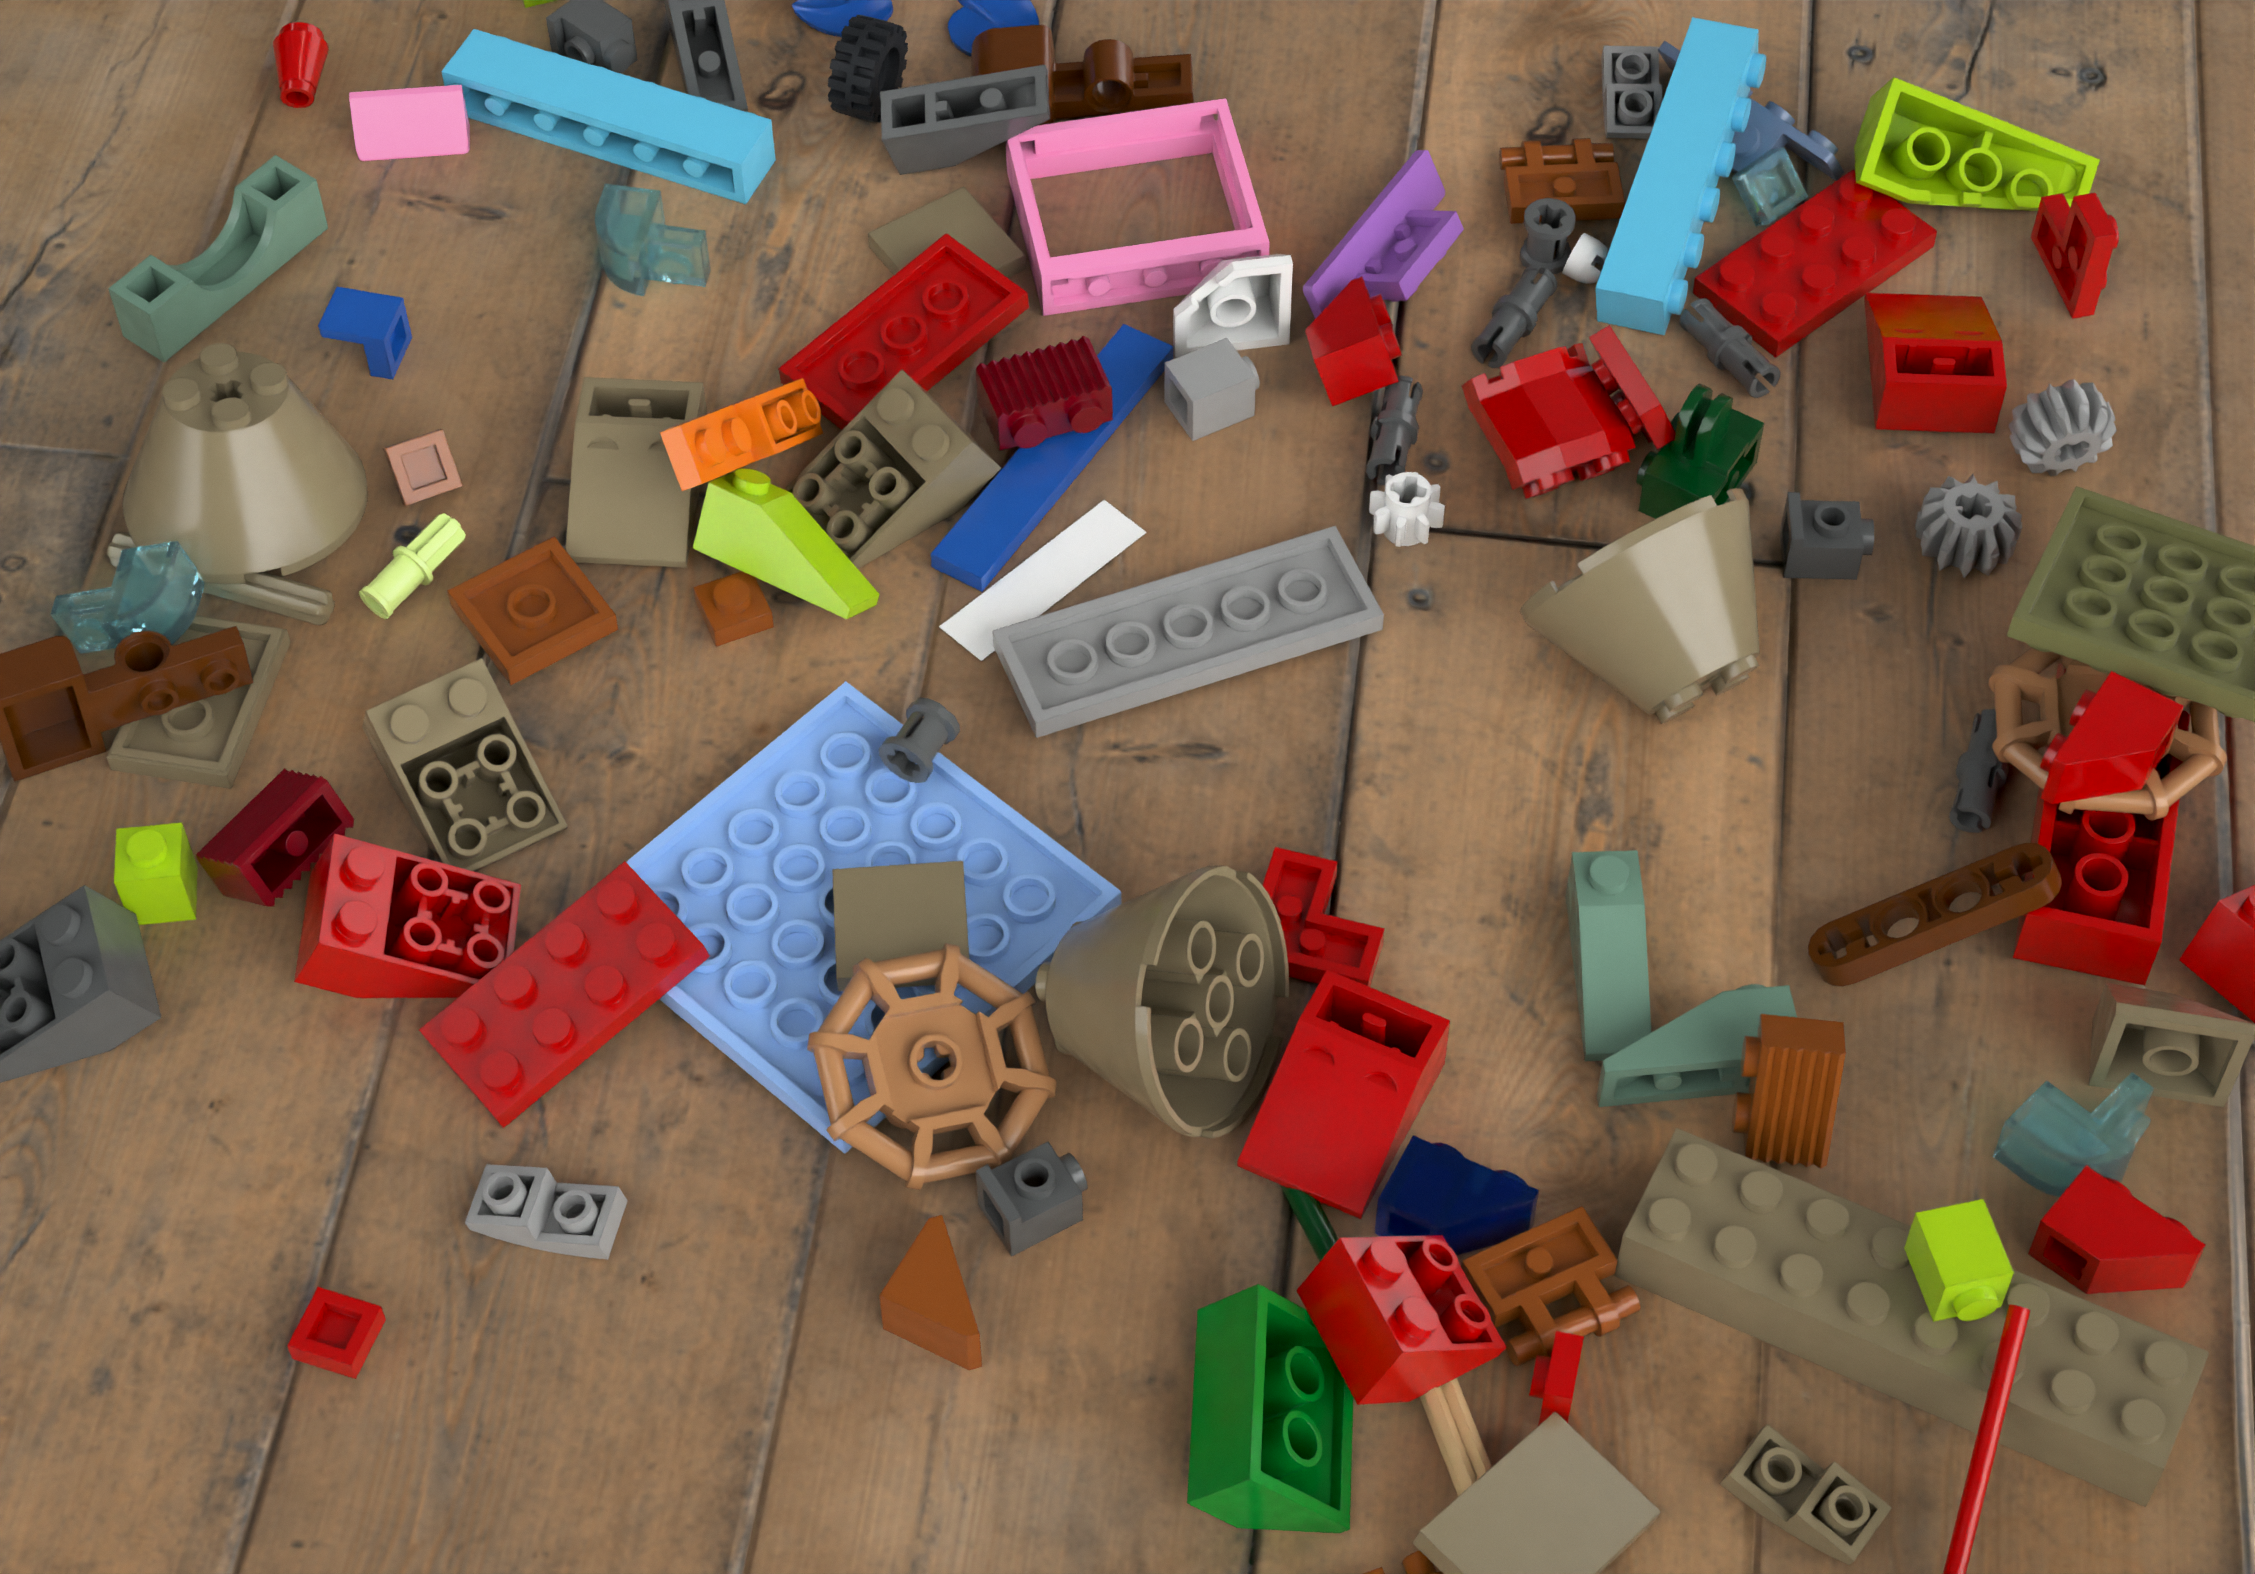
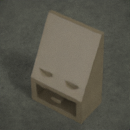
(892, 473)
(622, 480)
(463, 769)

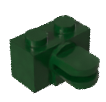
(1708, 457)

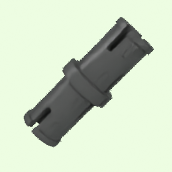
(1514, 316)
(1730, 348)
(1394, 429)
(1979, 777)

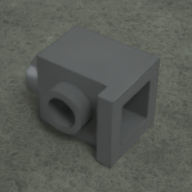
(593, 34)
(1823, 538)
(1031, 1196)

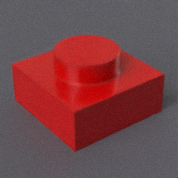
(336, 1332)
(1556, 1376)

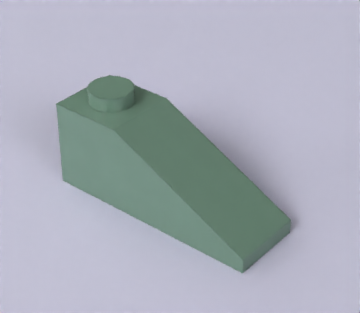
(1608, 950)
(1694, 1052)

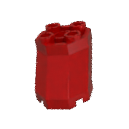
(1550, 420)

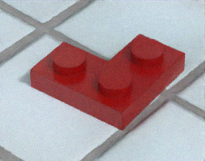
(2076, 248)
(1634, 395)
(1313, 940)

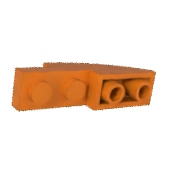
(742, 433)

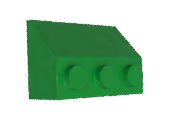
(1268, 1418)

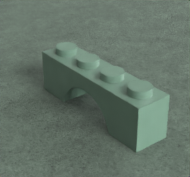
(268, 224)

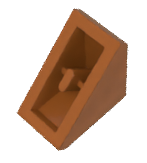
(929, 1300)

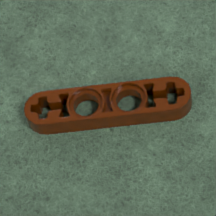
(1931, 906)

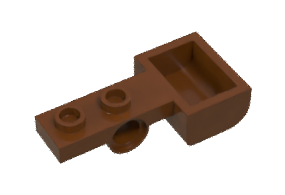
(1101, 84)
(57, 713)

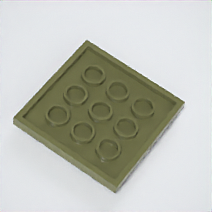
(2146, 602)

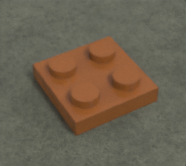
(532, 610)

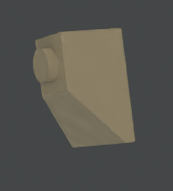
(2167, 1042)

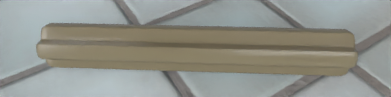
(259, 590)

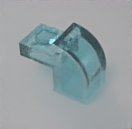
(641, 247)
(151, 591)
(2056, 1137)

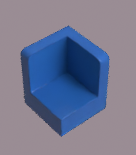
(370, 320)

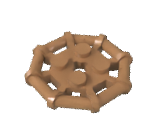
(2057, 700)
(913, 1098)

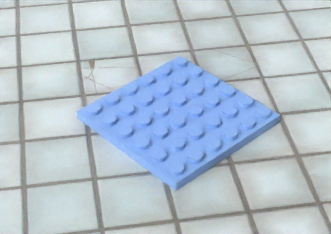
(757, 889)

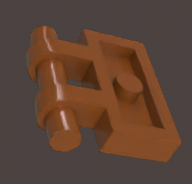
(1574, 173)
(1542, 1267)

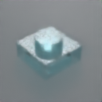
(1769, 186)

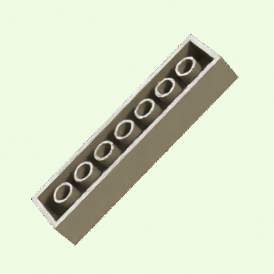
(1840, 1292)

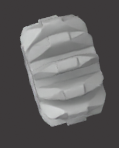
(2062, 427)
(1968, 525)

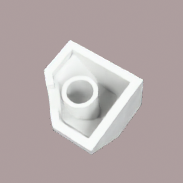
(1237, 301)

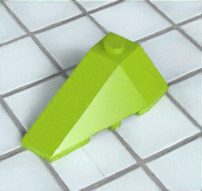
(1953, 155)

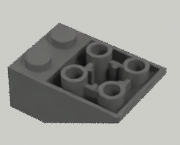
(72, 985)

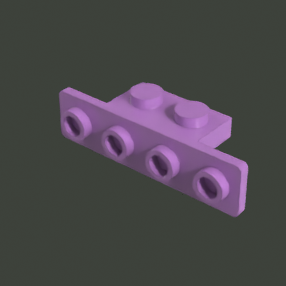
(1392, 241)

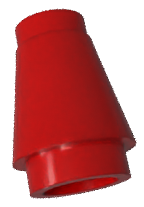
(299, 62)

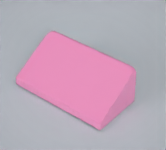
(410, 122)

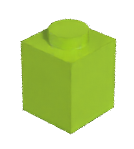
(156, 873)
(1959, 1261)

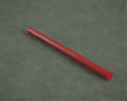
(1986, 1440)

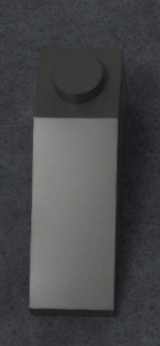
(706, 51)
(961, 117)

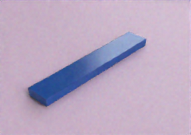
(1041, 474)

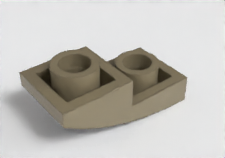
(1799, 1496)

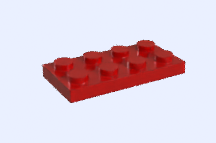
(1814, 263)
(915, 322)
(564, 994)

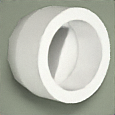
(1583, 259)

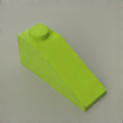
(779, 542)

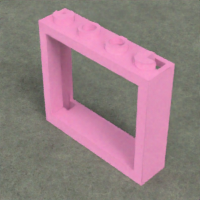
(1125, 139)

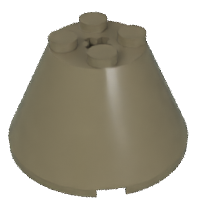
(243, 471)
(1662, 608)
(1176, 998)

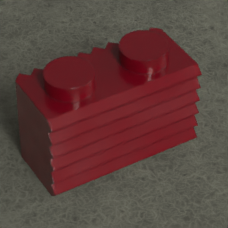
(1044, 394)
(275, 838)

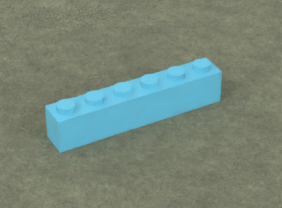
(612, 116)
(1679, 177)

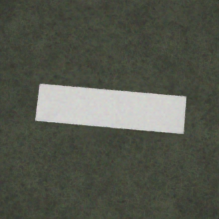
(1044, 577)

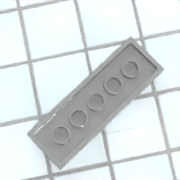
(1186, 631)

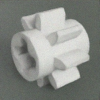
(1406, 509)

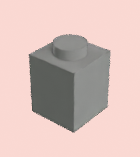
(1210, 388)

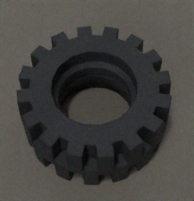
(866, 63)

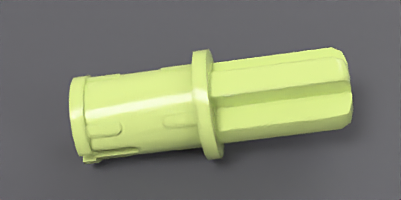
(412, 565)

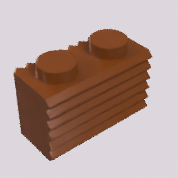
(1791, 1089)

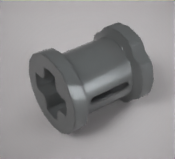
(1542, 239)
(919, 740)

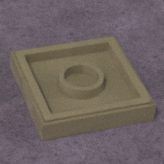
(952, 214)
(897, 913)

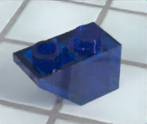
(1451, 1196)

